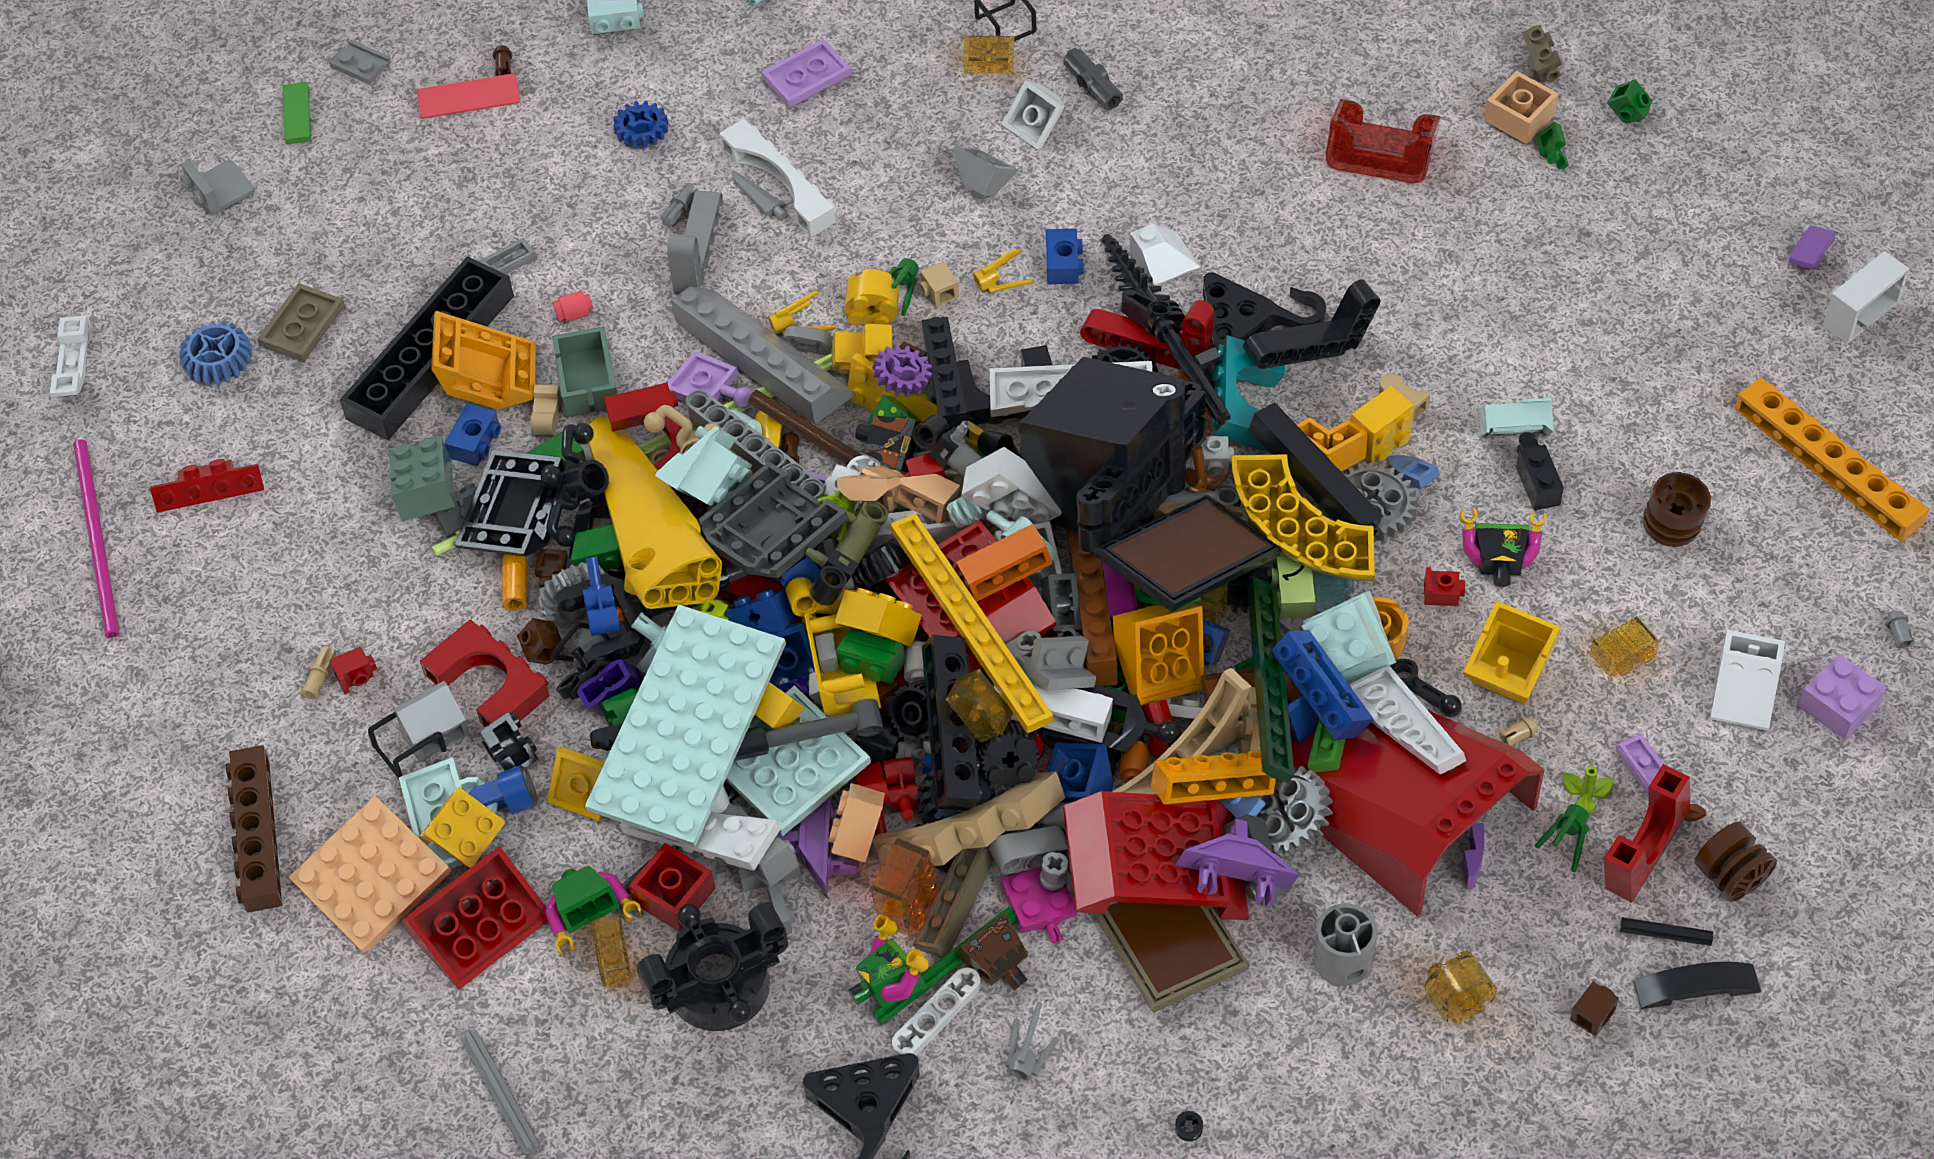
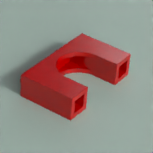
(631, 407)
(475, 647)
(1631, 862)

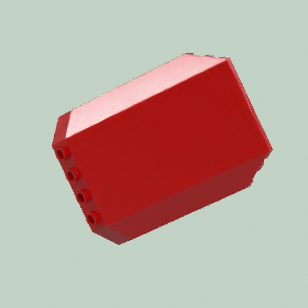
(1401, 814)

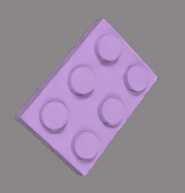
(806, 73)

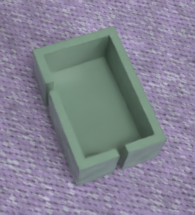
(587, 370)
(421, 478)

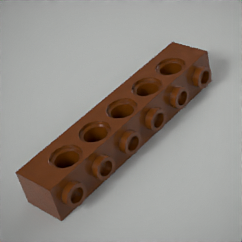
(254, 765)

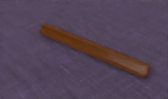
(802, 427)

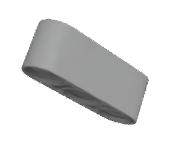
(1027, 848)

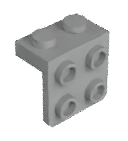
(218, 186)

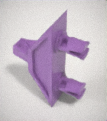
(812, 845)
(1239, 858)

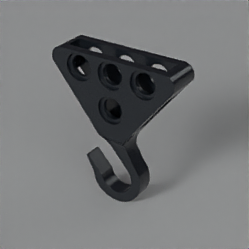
(1244, 312)
(850, 1098)

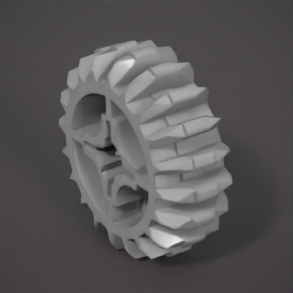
(559, 581)

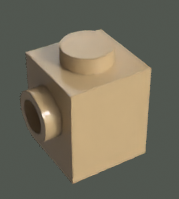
(939, 284)

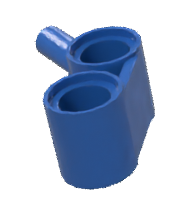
(599, 602)

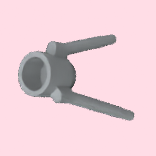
(1022, 1063)

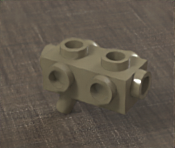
(1542, 60)

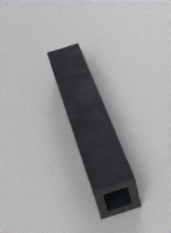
(1313, 468)

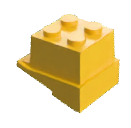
(1511, 652)

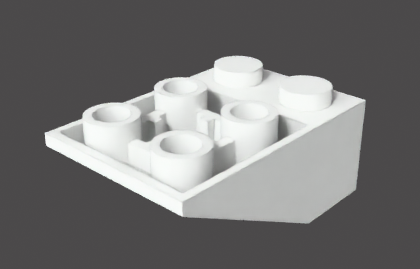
(1009, 488)
(1747, 680)

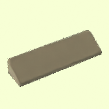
(954, 901)

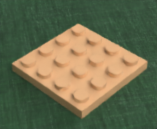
(370, 874)

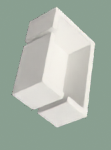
(1865, 296)

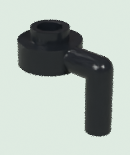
(571, 681)

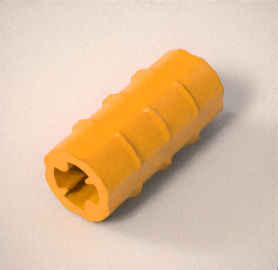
(514, 582)

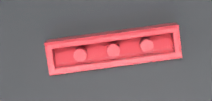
(468, 96)

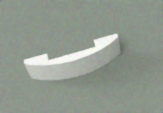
(71, 357)

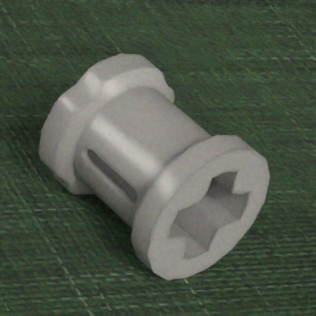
(1053, 871)

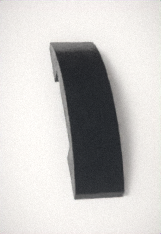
(1696, 981)

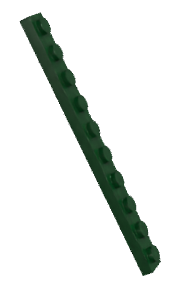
(1269, 681)

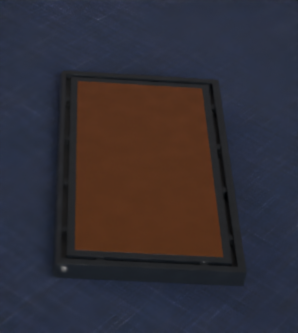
(1188, 552)

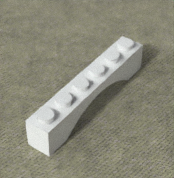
(748, 147)

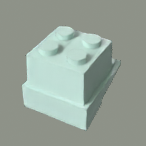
(707, 468)
(1352, 637)

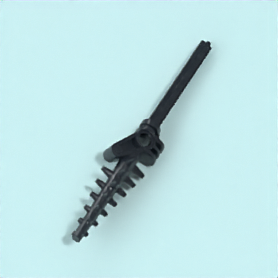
(1159, 318)

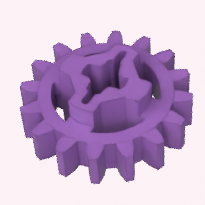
(902, 371)

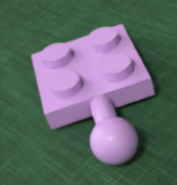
(711, 376)

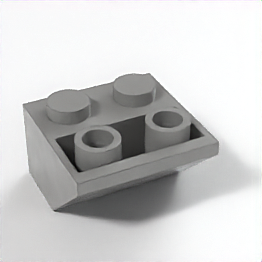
(431, 713)

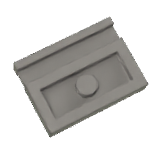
(360, 62)

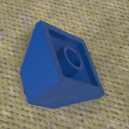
(796, 657)
(1081, 769)

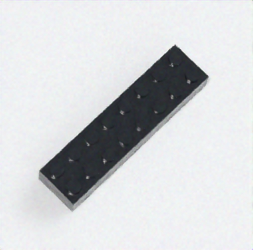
(403, 370)

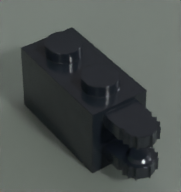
(1538, 473)

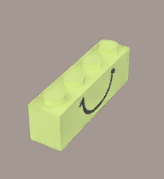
(1294, 587)

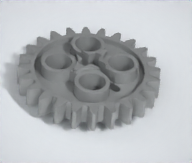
(1386, 489)
(1305, 806)

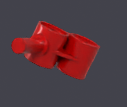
(873, 778)
(901, 786)

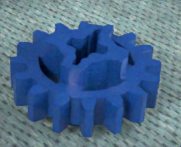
(640, 124)

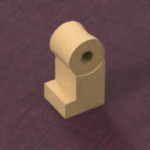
(1420, 399)
(545, 409)

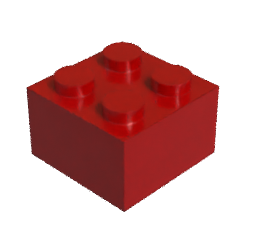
(670, 883)

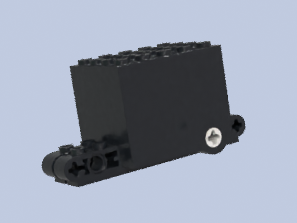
(1112, 445)

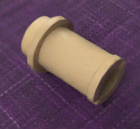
(1525, 728)

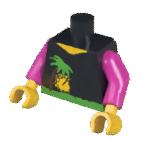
(1501, 548)

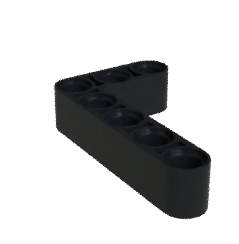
(1317, 339)

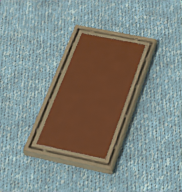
(1171, 948)

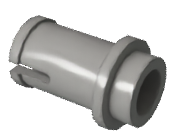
(1897, 622)

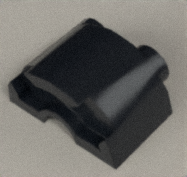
(506, 743)
(883, 745)

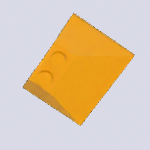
(482, 363)

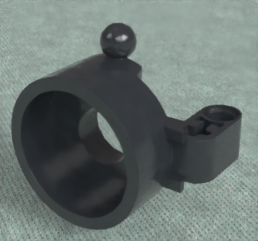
(722, 1002)

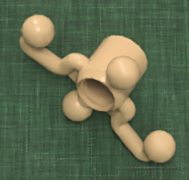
(686, 438)

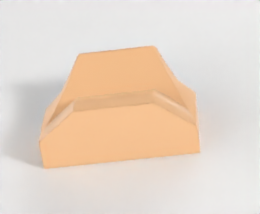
(867, 487)

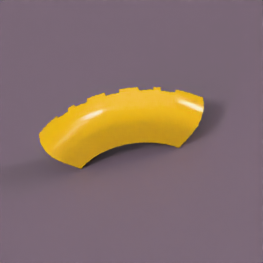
(1297, 525)

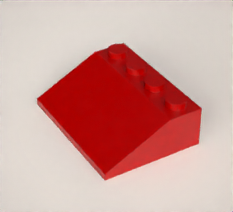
(477, 918)

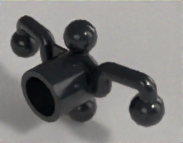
(577, 482)

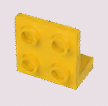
(463, 827)

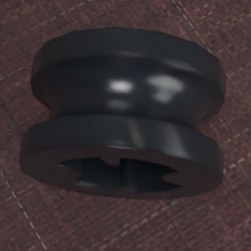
(1197, 1130)

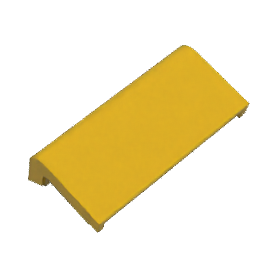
(837, 688)

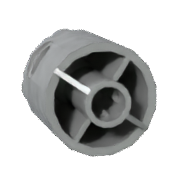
(1345, 944)

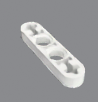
(932, 1011)

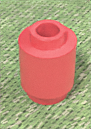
(572, 306)

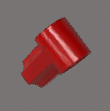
(1158, 713)

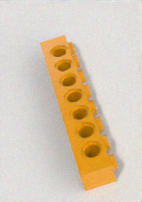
(1831, 459)

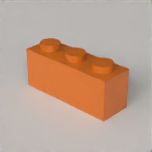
(1004, 562)

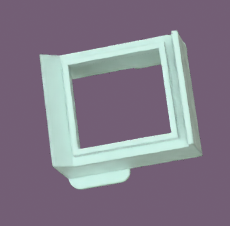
(1512, 418)

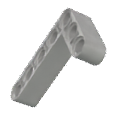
(691, 252)

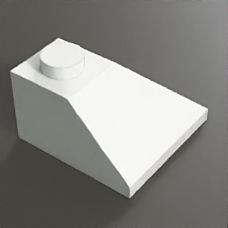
(1034, 113)
(1161, 253)

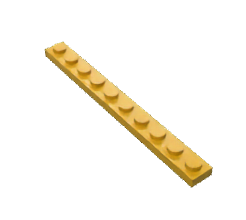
(972, 623)

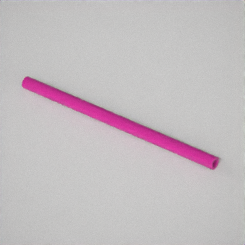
(96, 539)

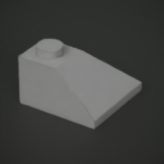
(982, 171)

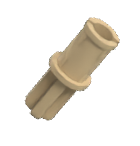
(318, 673)

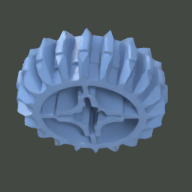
(215, 353)

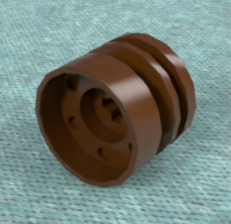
(1676, 509)
(1735, 861)

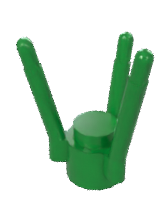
(904, 275)
(1571, 823)

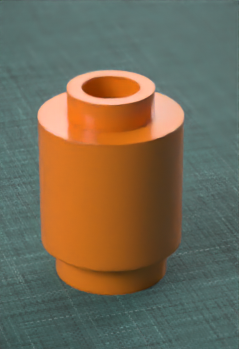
(1134, 762)

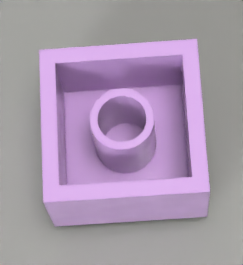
(1842, 696)

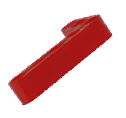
(1110, 328)

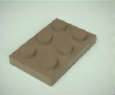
(301, 322)

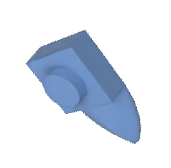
(1414, 469)

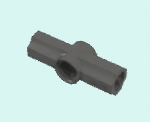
(1093, 78)

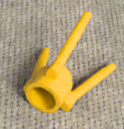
(988, 276)
(783, 318)

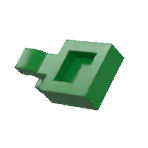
(1550, 143)

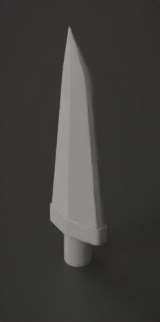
(764, 200)

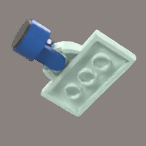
(430, 788)

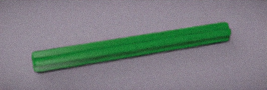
(934, 974)

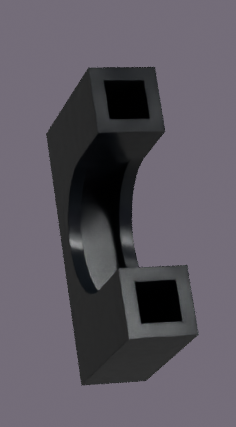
(978, 402)

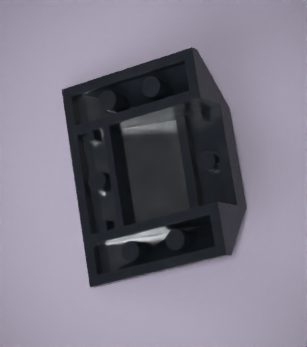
(510, 505)

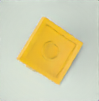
(573, 781)

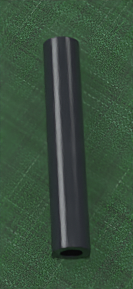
(1666, 931)

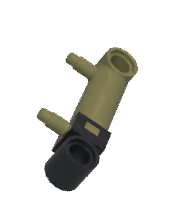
(848, 553)

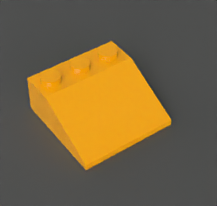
(1160, 651)

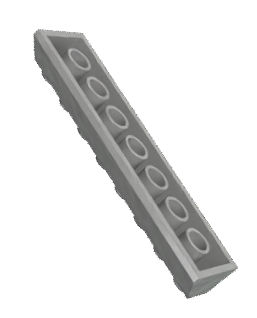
(760, 353)

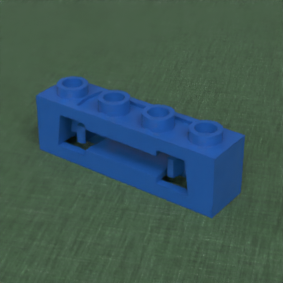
(1322, 685)

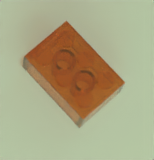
(905, 886)

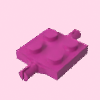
(1036, 905)

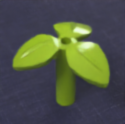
(1589, 787)

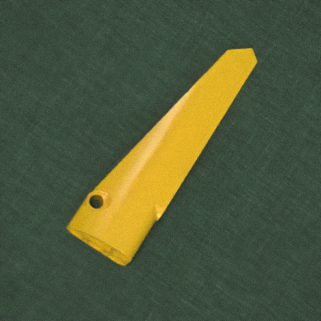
(655, 531)

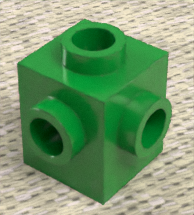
(1630, 102)

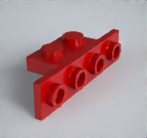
(206, 484)

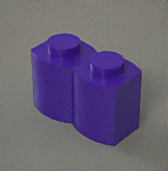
(613, 679)

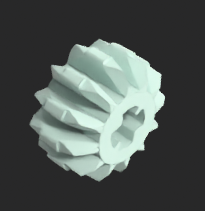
(964, 512)

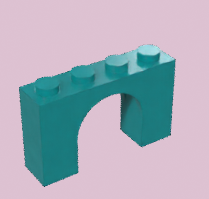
(1237, 366)

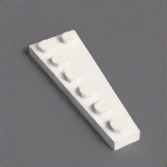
(1024, 387)
(1406, 719)
(734, 838)

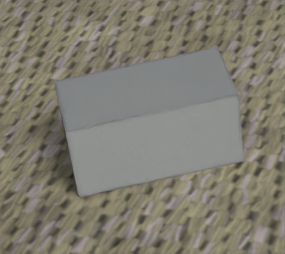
(827, 652)

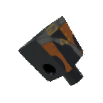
(889, 440)

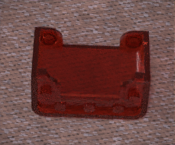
(1378, 148)

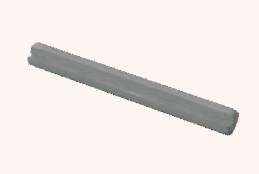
(500, 1092)

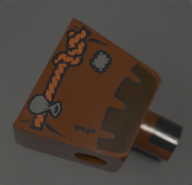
(996, 953)

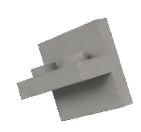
(1058, 663)

